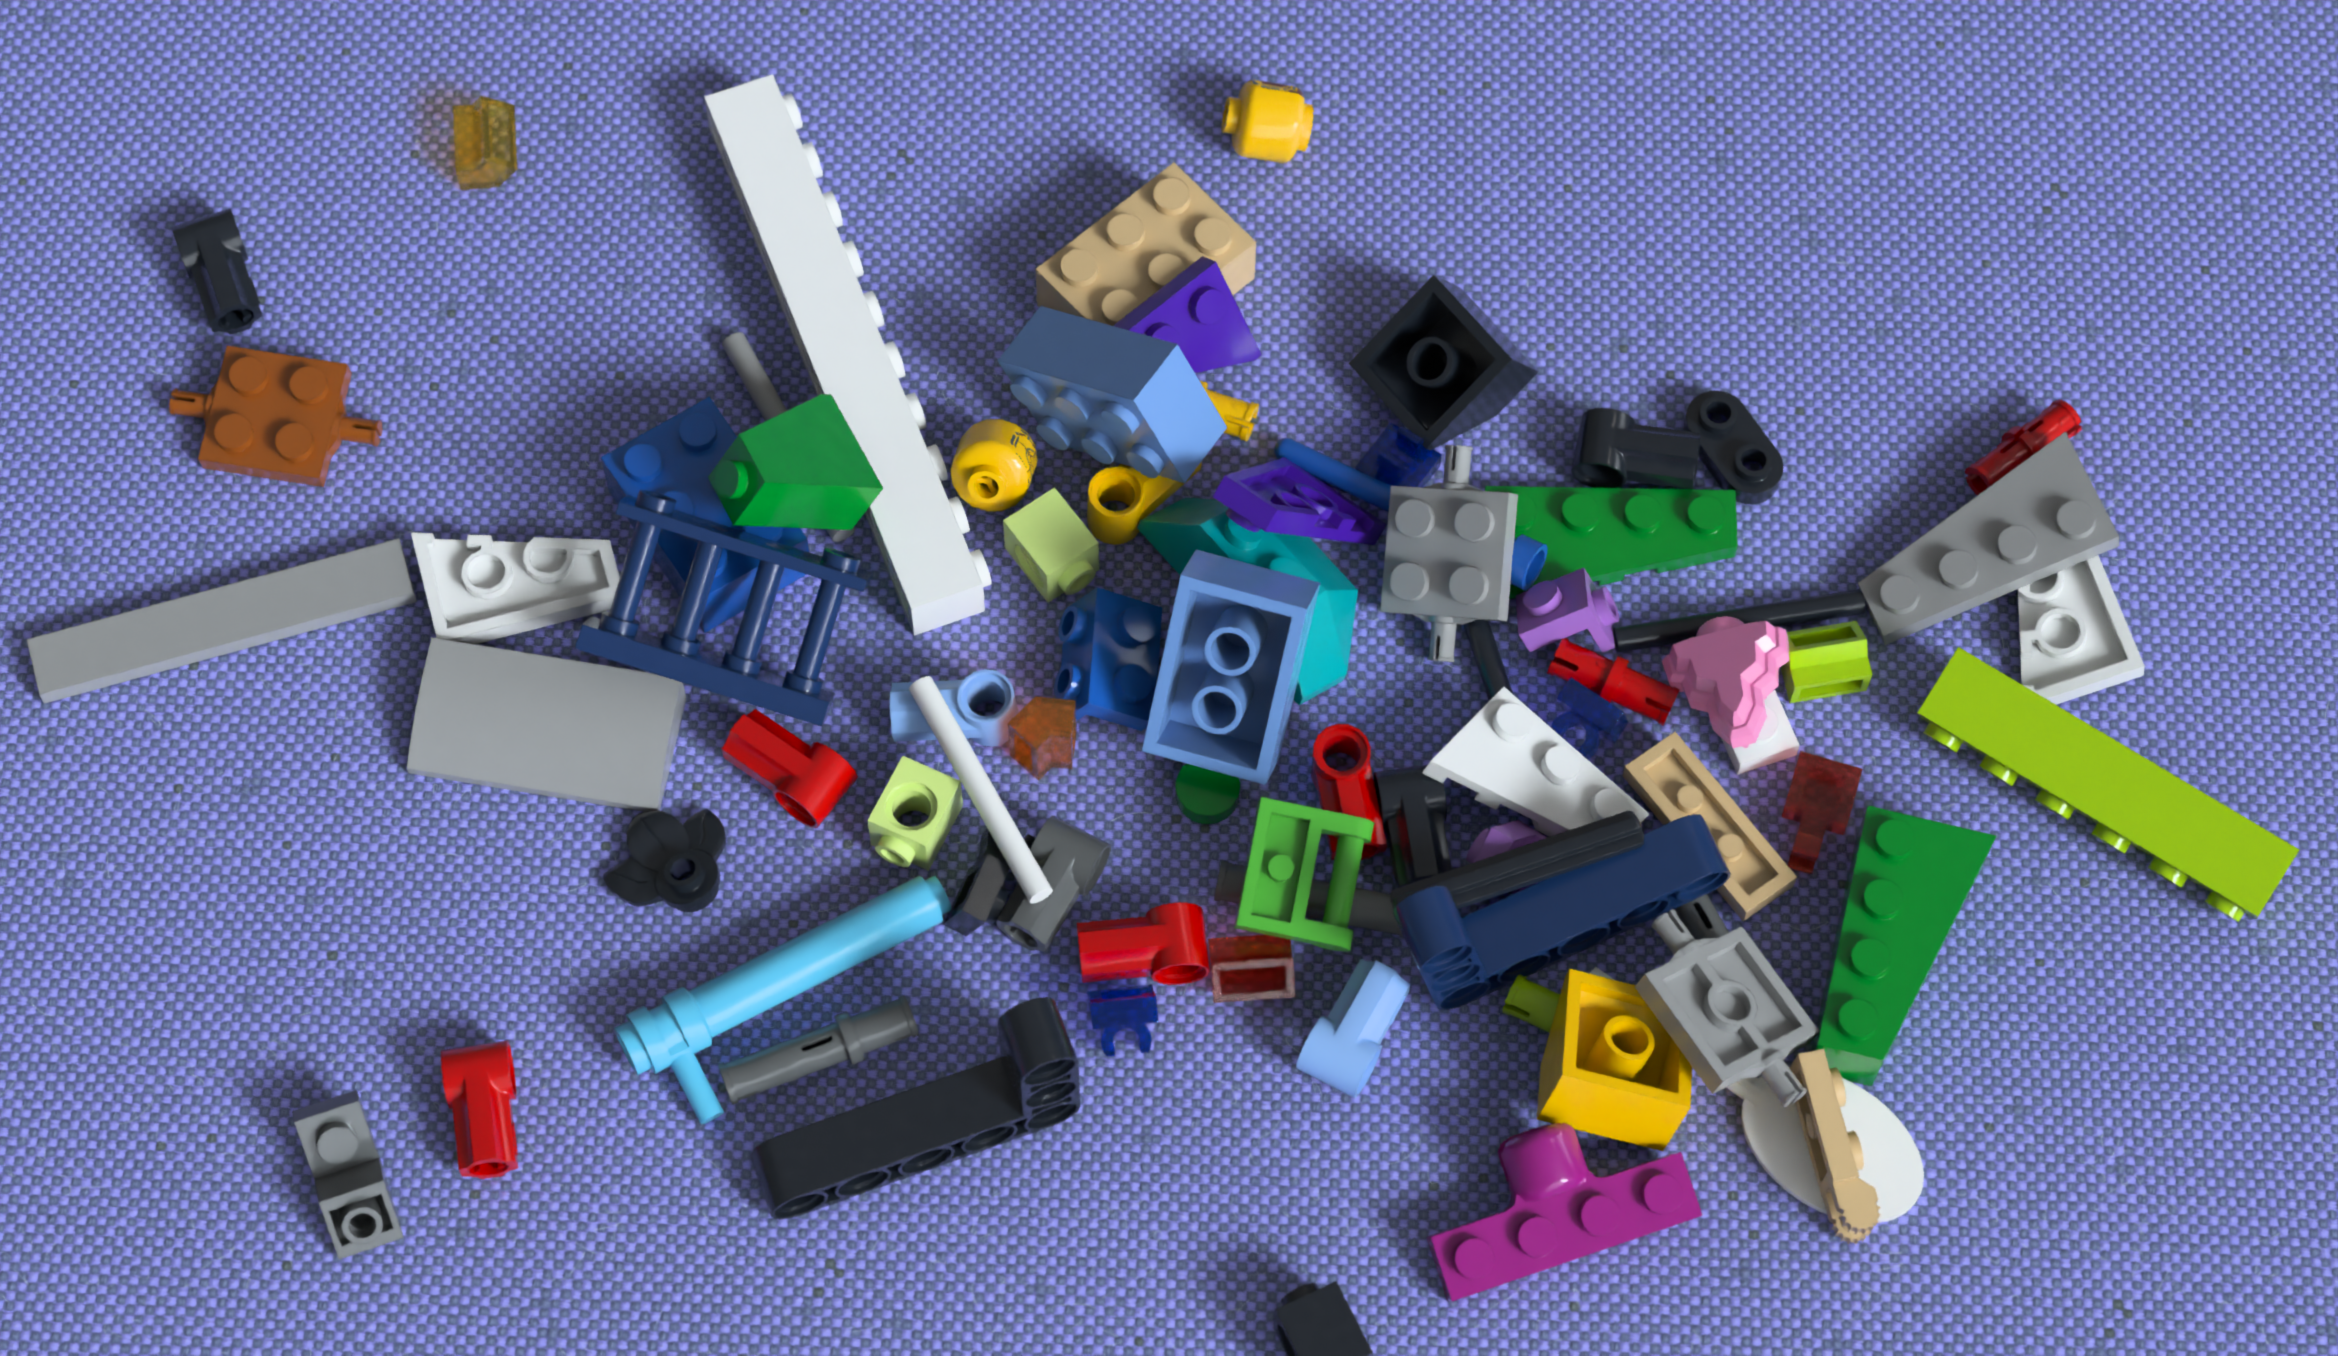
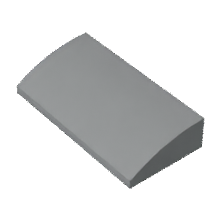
(545, 725)

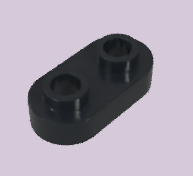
(1733, 442)

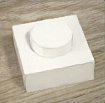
(1773, 744)

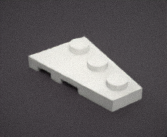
(506, 588)
(2074, 634)
(1529, 768)

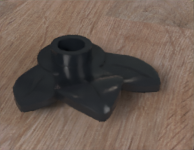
(664, 855)

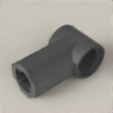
(1072, 866)

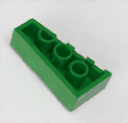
(1893, 920)

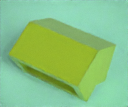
(1826, 662)

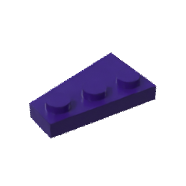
(1294, 502)

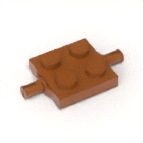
(275, 416)

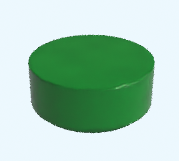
(1206, 794)

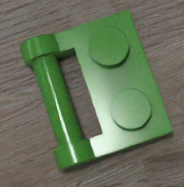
(1282, 871)

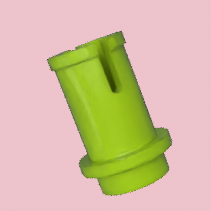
(1531, 1003)

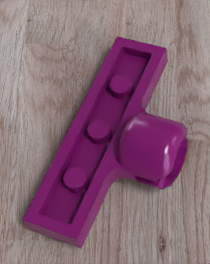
(1559, 1212)

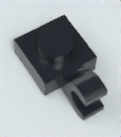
(981, 891)

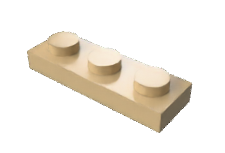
(1679, 785)

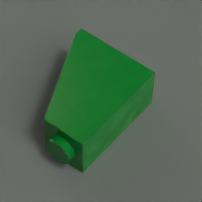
(797, 471)

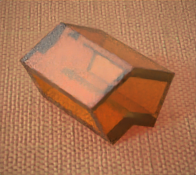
(1044, 735)

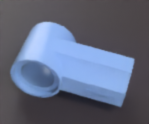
(962, 700)
(1348, 1041)

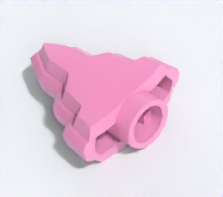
(1730, 674)

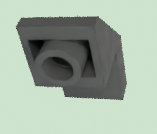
(348, 1174)

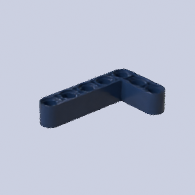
(1557, 916)

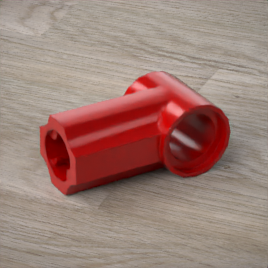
(802, 776)
(1350, 790)
(1162, 945)
(480, 1089)

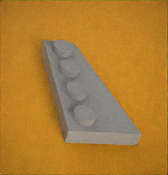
(2001, 540)

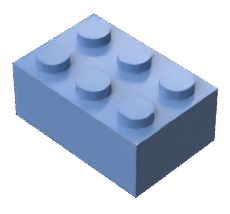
(1112, 394)
(1230, 666)

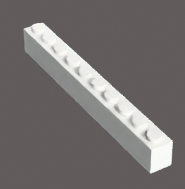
(844, 352)

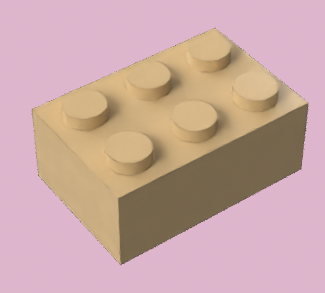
(1144, 248)

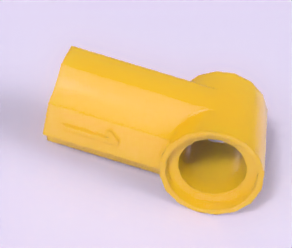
(1134, 489)

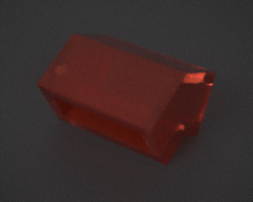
(1251, 968)

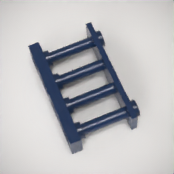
(678, 651)

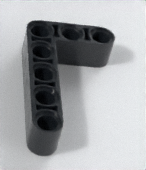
(930, 1124)

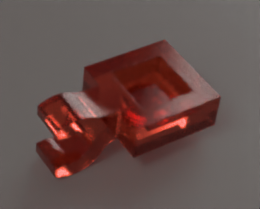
(1821, 801)

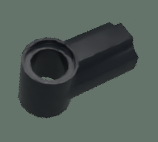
(215, 260)
(1619, 450)
(1414, 817)

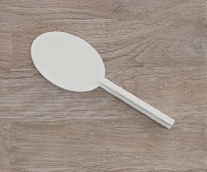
(1780, 1146)

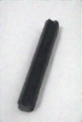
(1534, 861)

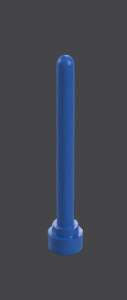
(1527, 555)

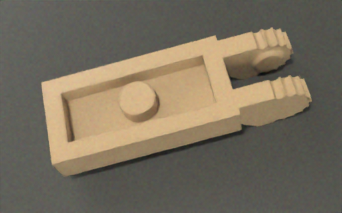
(1833, 1150)

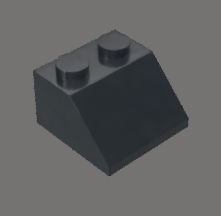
(1442, 364)

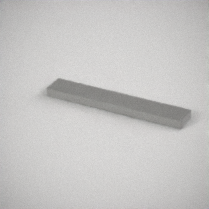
(220, 620)

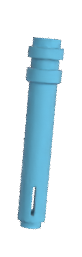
(691, 1018)

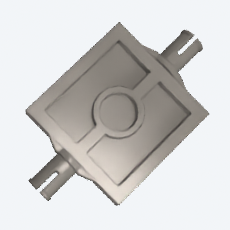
(1449, 553)
(1727, 1009)

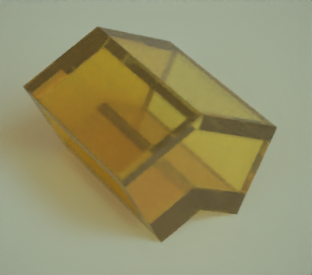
(484, 143)

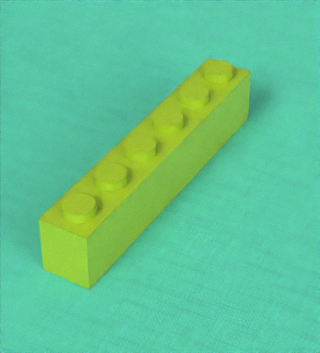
(2106, 783)

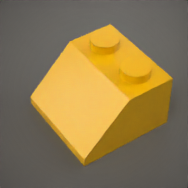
(1612, 1065)

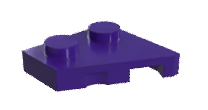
(1199, 317)

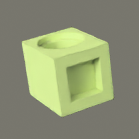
(1052, 546)
(914, 789)

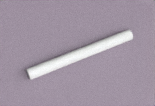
(980, 790)

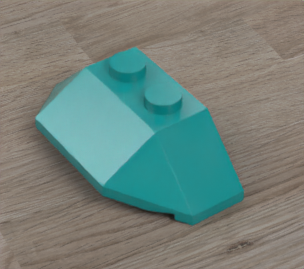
(1205, 527)

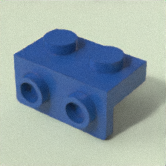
(1110, 657)

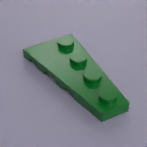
(1624, 529)

